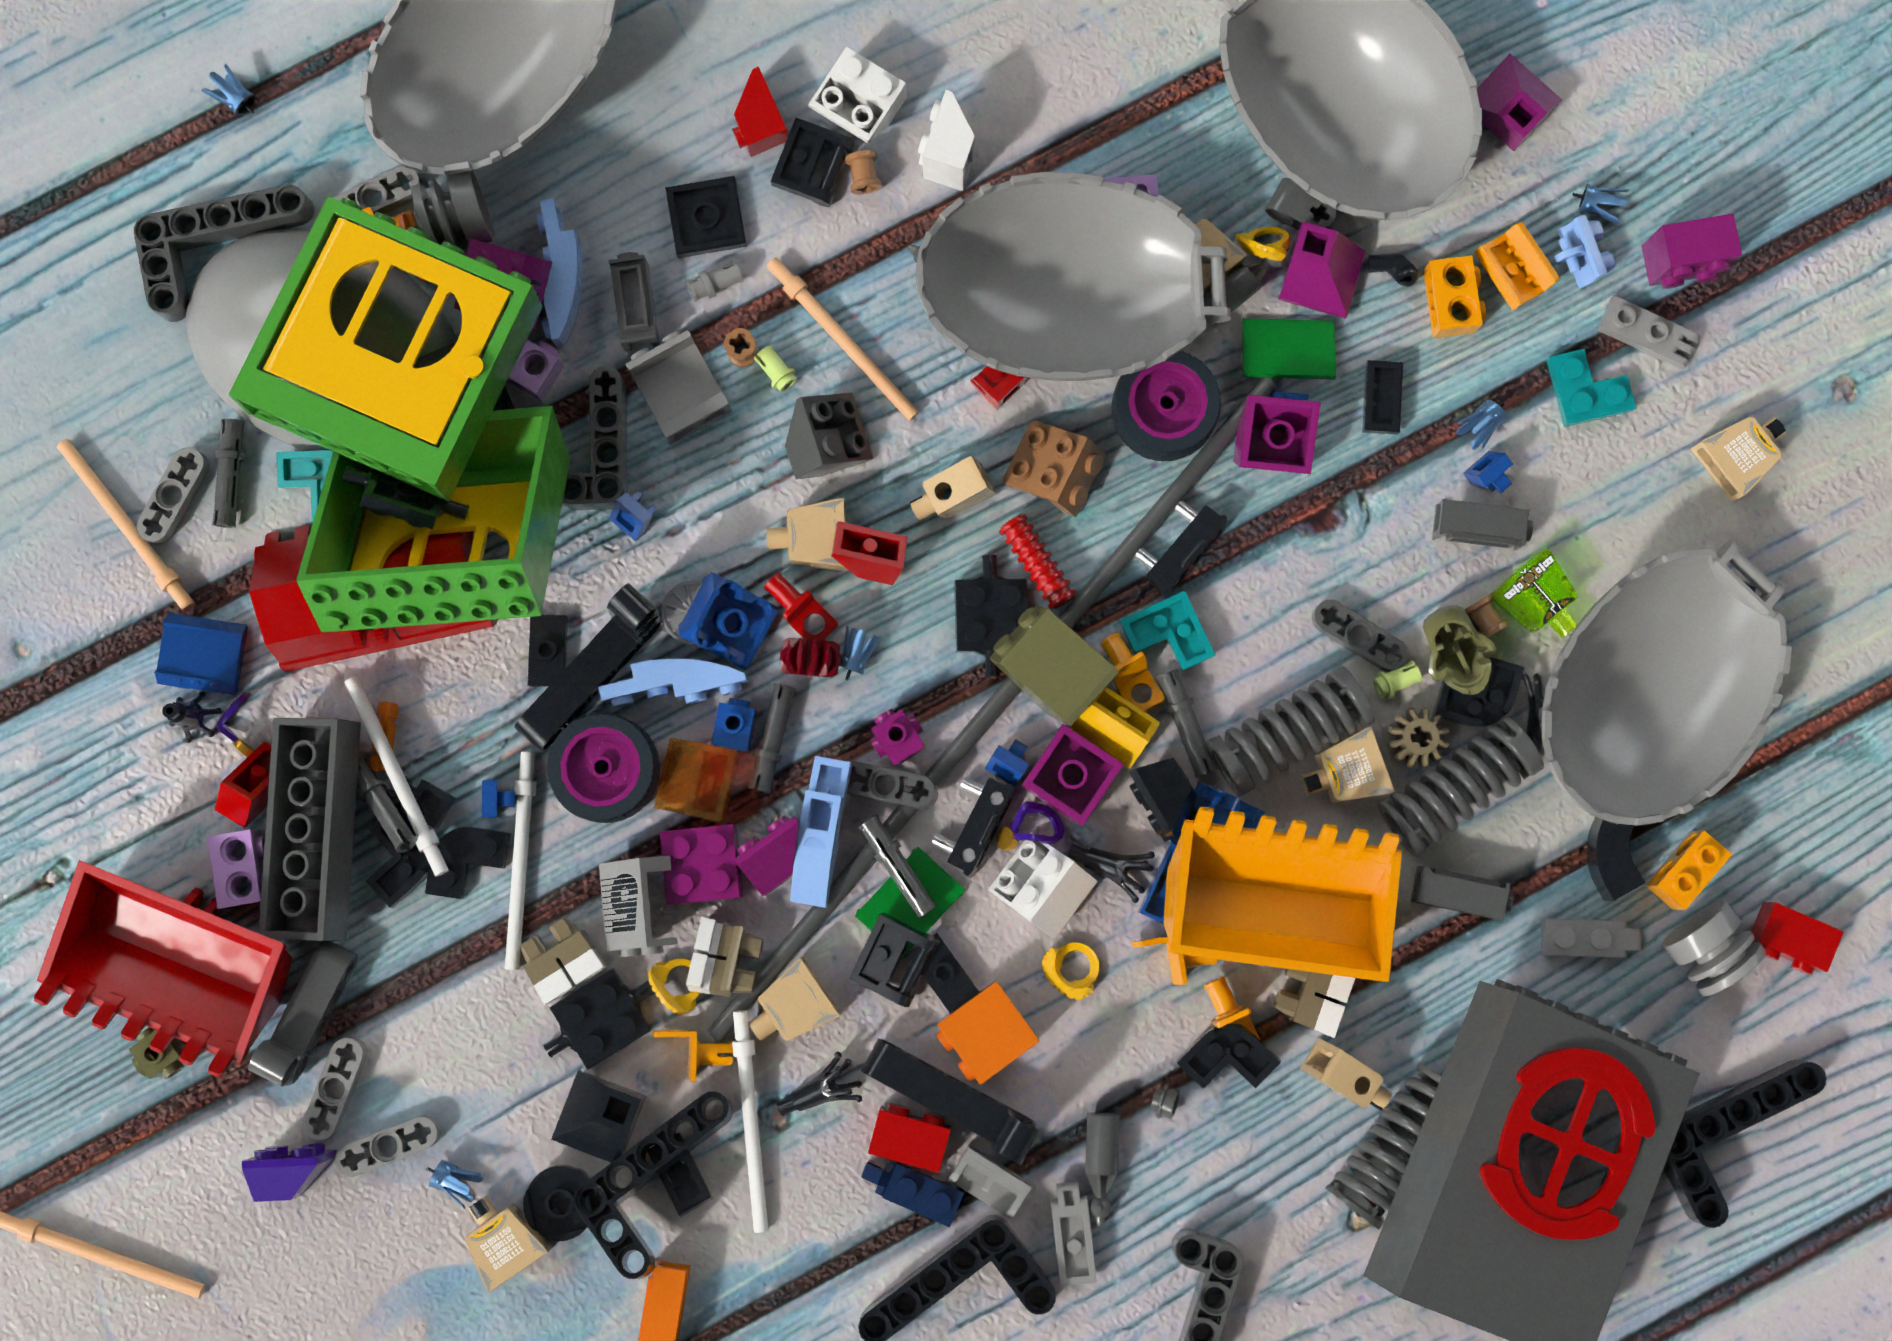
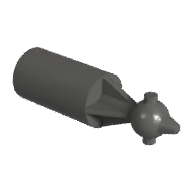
(1244, 282)
(1102, 1160)

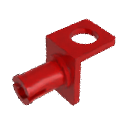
(799, 607)

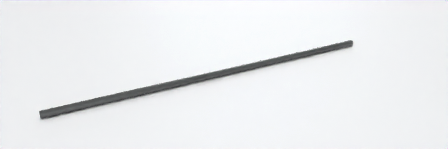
(989, 711)

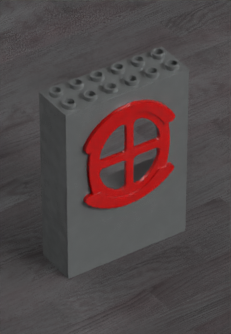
(1463, 1221)

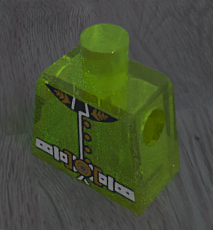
(1538, 595)

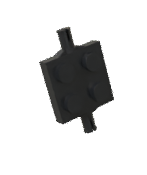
(400, 500)
(987, 611)
(600, 1018)

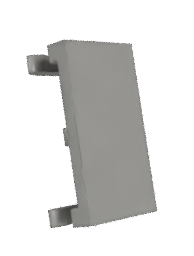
(990, 1181)

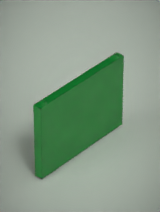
(1288, 349)
(890, 900)

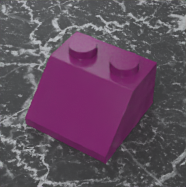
(1277, 434)

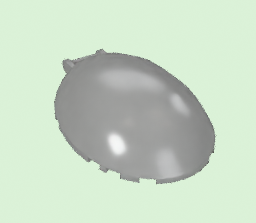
(477, 77)
(1355, 99)
(1068, 277)
(241, 287)
(1665, 686)

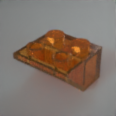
(697, 780)

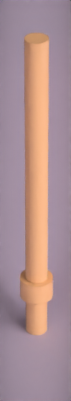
(797, 289)
(165, 577)
(32, 1230)

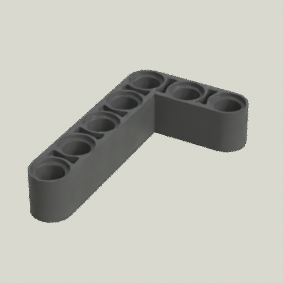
(207, 232)

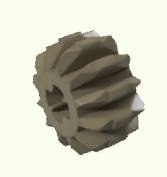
(1422, 726)

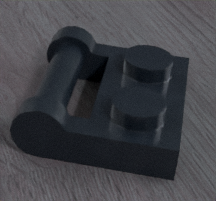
(802, 156)
(883, 955)

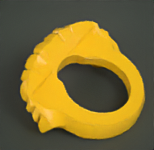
(1272, 251)
(1053, 962)
(658, 976)

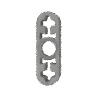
(391, 178)
(157, 498)
(334, 1117)
(360, 1146)

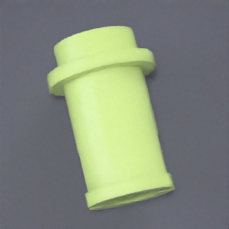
(776, 369)
(1388, 683)

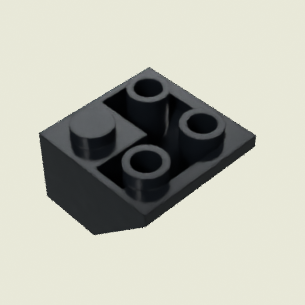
(1167, 794)
(598, 1117)

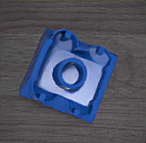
(727, 620)
(201, 654)

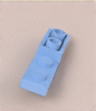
(565, 279)
(687, 677)
(819, 831)

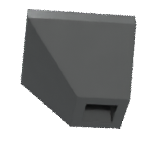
(826, 436)

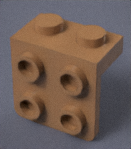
(1055, 466)

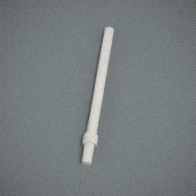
(524, 789)
(426, 838)
(744, 1049)

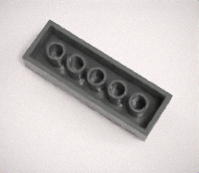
(309, 829)

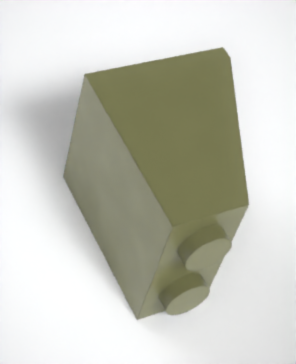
(1052, 664)

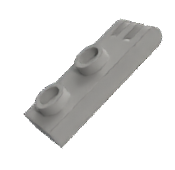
(1647, 332)

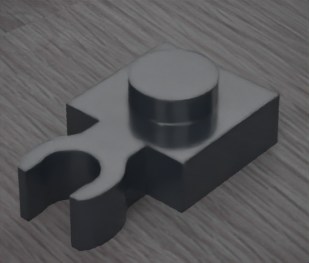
(431, 800)

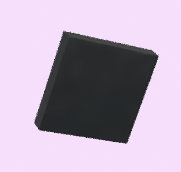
(706, 217)

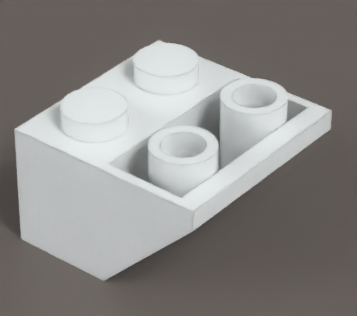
(859, 96)
(949, 147)
(1043, 886)

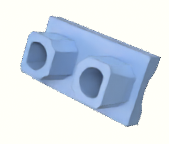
(1581, 251)

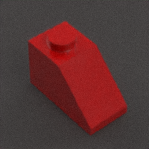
(758, 117)
(869, 552)
(246, 788)

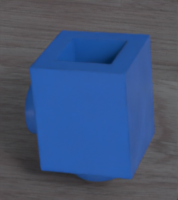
(734, 725)

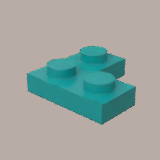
(1582, 399)
(304, 470)
(1170, 621)

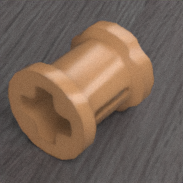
(863, 172)
(734, 339)
(1486, 616)

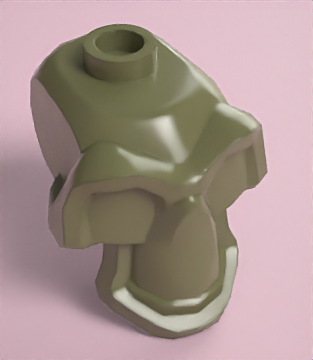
(1458, 651)

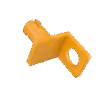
(1132, 672)
(1177, 962)
(1226, 1006)
(700, 1053)

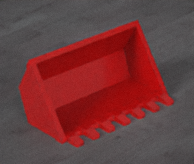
(290, 626)
(163, 967)

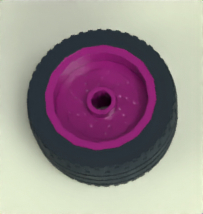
(1164, 432)
(631, 771)

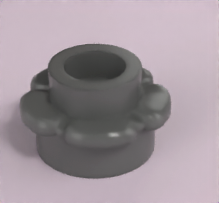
(1165, 1101)

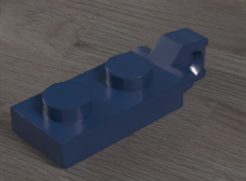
(915, 1191)

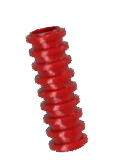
(1037, 561)

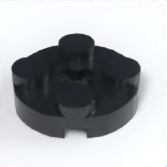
(544, 1189)

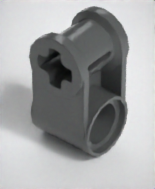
(1293, 206)

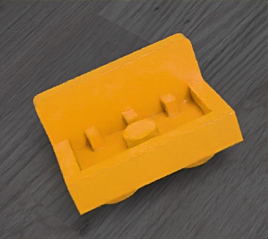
(1517, 266)

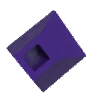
(282, 1174)

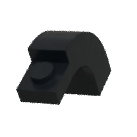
(1611, 860)

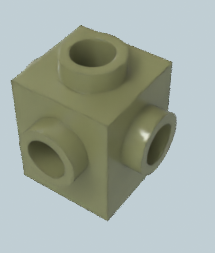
(153, 1064)

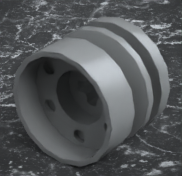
(453, 212)
(1718, 954)

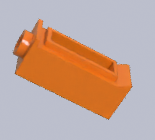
(664, 1302)

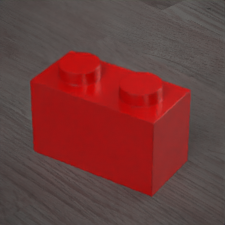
(1796, 938)
(910, 1138)

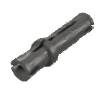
(228, 471)
(1184, 717)
(771, 739)
(373, 791)
(896, 865)

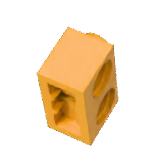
(1444, 296)
(1688, 870)

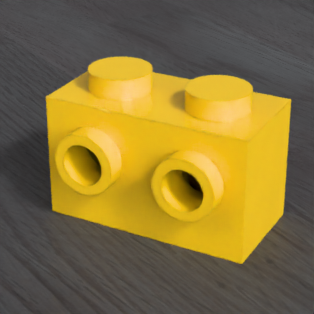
(1116, 727)

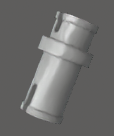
(708, 283)

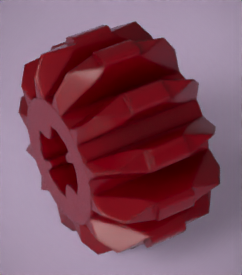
(810, 657)

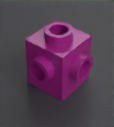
(899, 750)

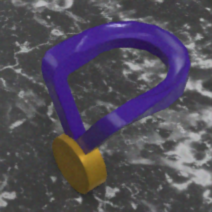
(238, 743)
(1008, 837)

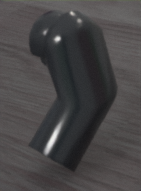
(1396, 266)

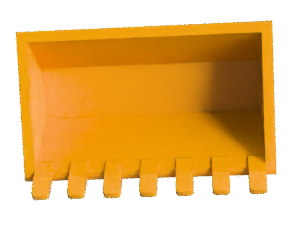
(1283, 896)

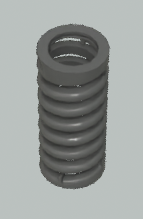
(1520, 748)
(1228, 755)
(1351, 1189)

